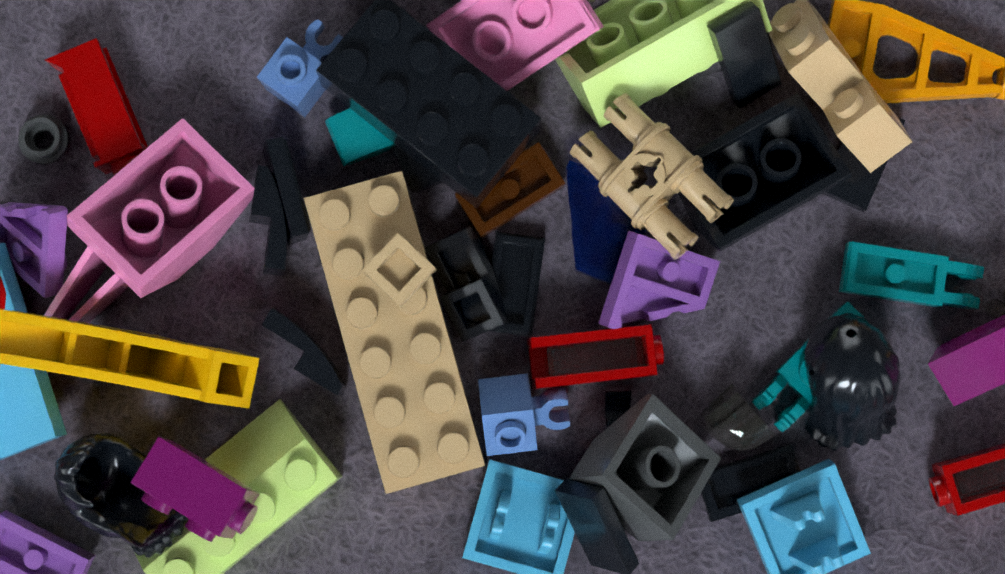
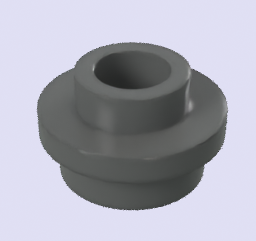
(33, 128)

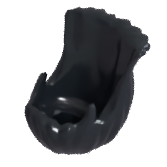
(851, 382)
(97, 490)

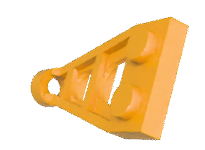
(862, 23)

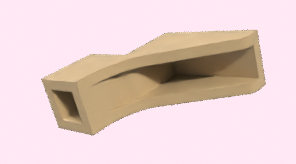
(836, 84)

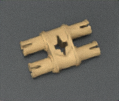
(675, 173)

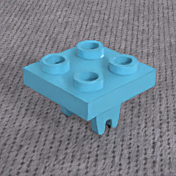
(519, 522)
(804, 523)

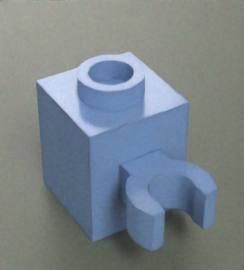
(293, 73)
(512, 413)

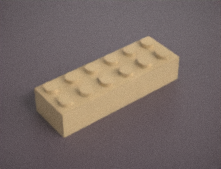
(395, 353)

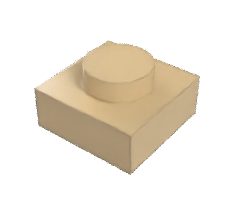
(399, 269)

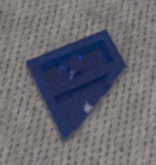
(596, 225)

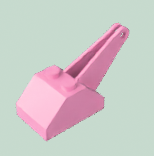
(152, 221)

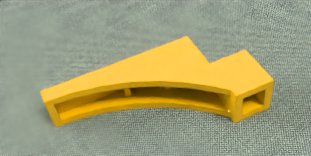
(127, 358)

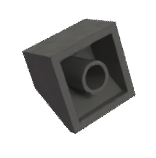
(648, 469)

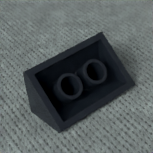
(767, 170)

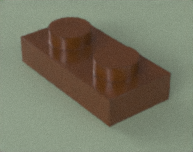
(522, 187)

